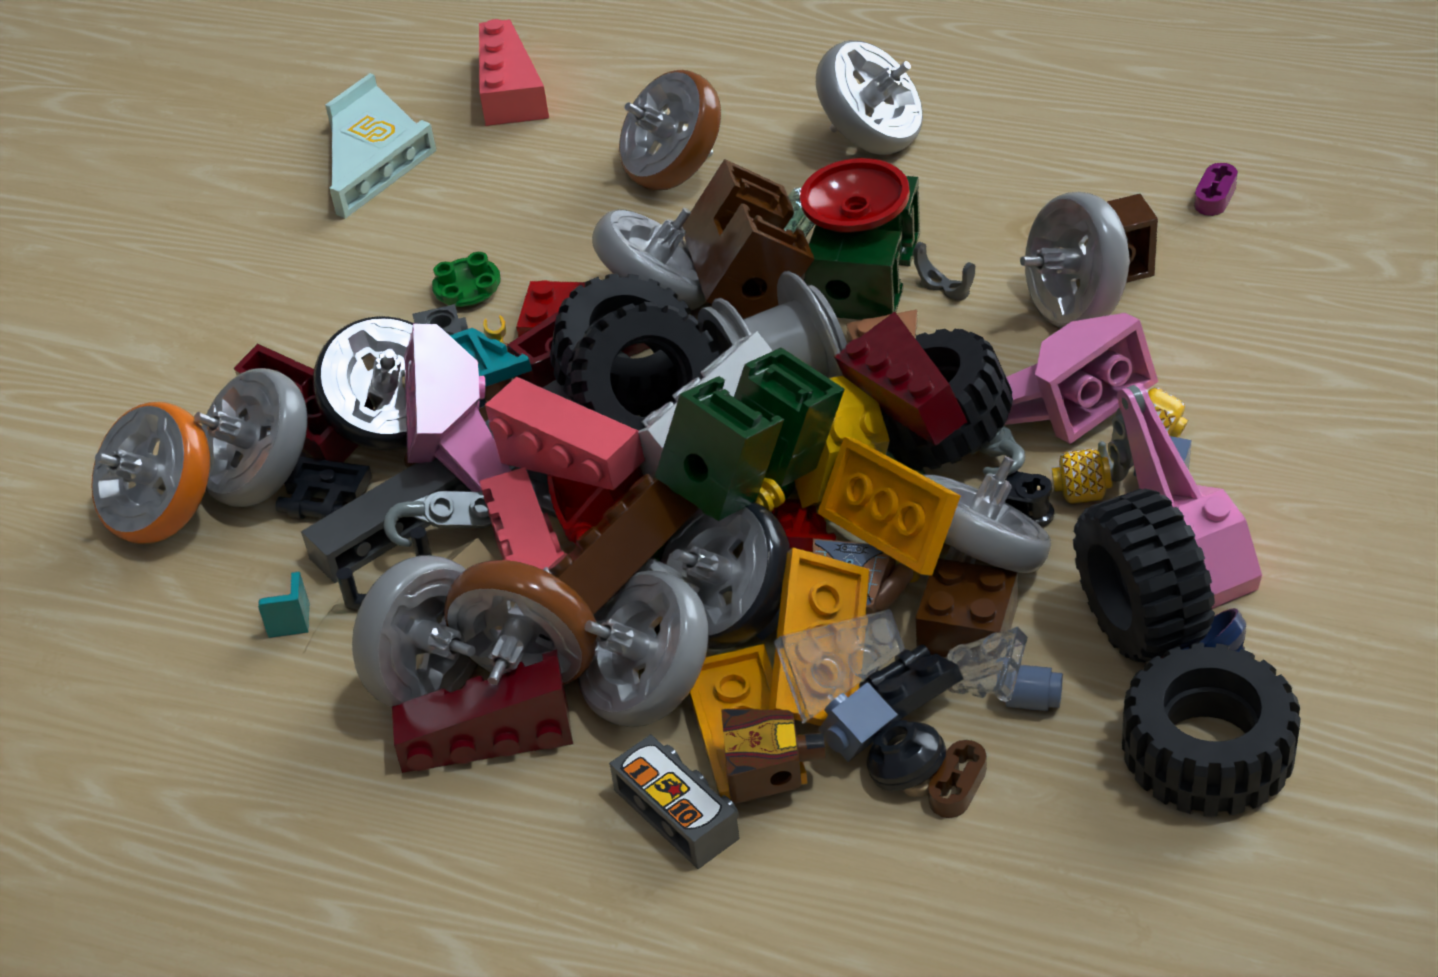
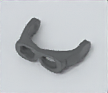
(927, 271)

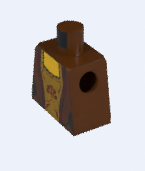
(765, 752)

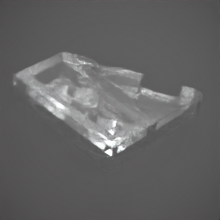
(990, 664)

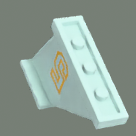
(371, 144)

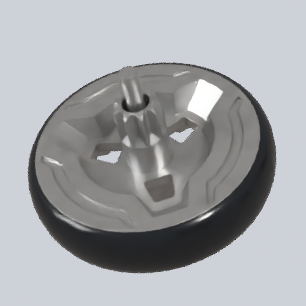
(344, 383)
(704, 555)

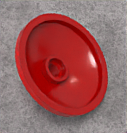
(854, 195)

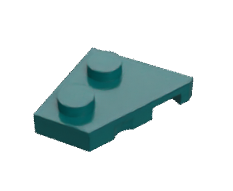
(492, 356)

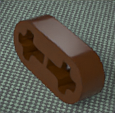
(965, 781)

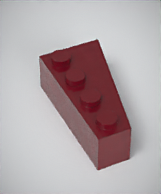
(902, 379)

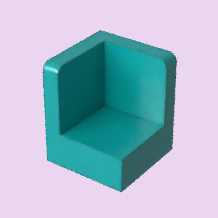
(286, 613)

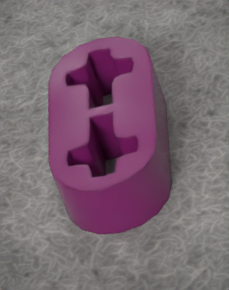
(1220, 191)

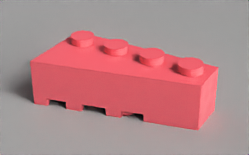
(507, 77)
(561, 437)
(517, 520)

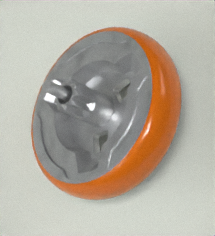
(178, 469)

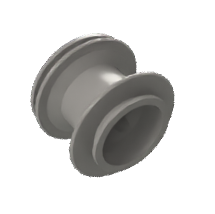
(799, 324)

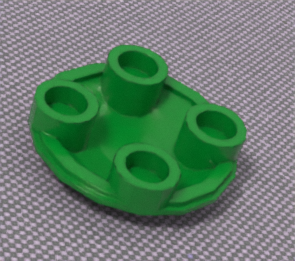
(465, 280)

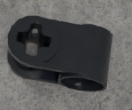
(1027, 498)

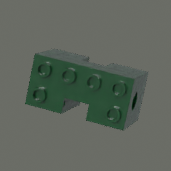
(862, 269)
(769, 429)

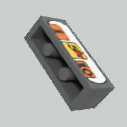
(675, 800)

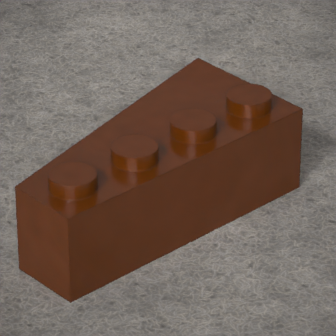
(622, 540)

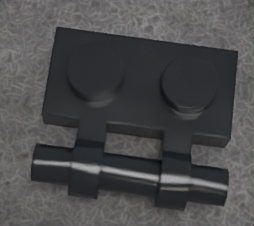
(322, 479)
(913, 679)

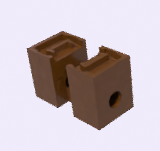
(741, 239)

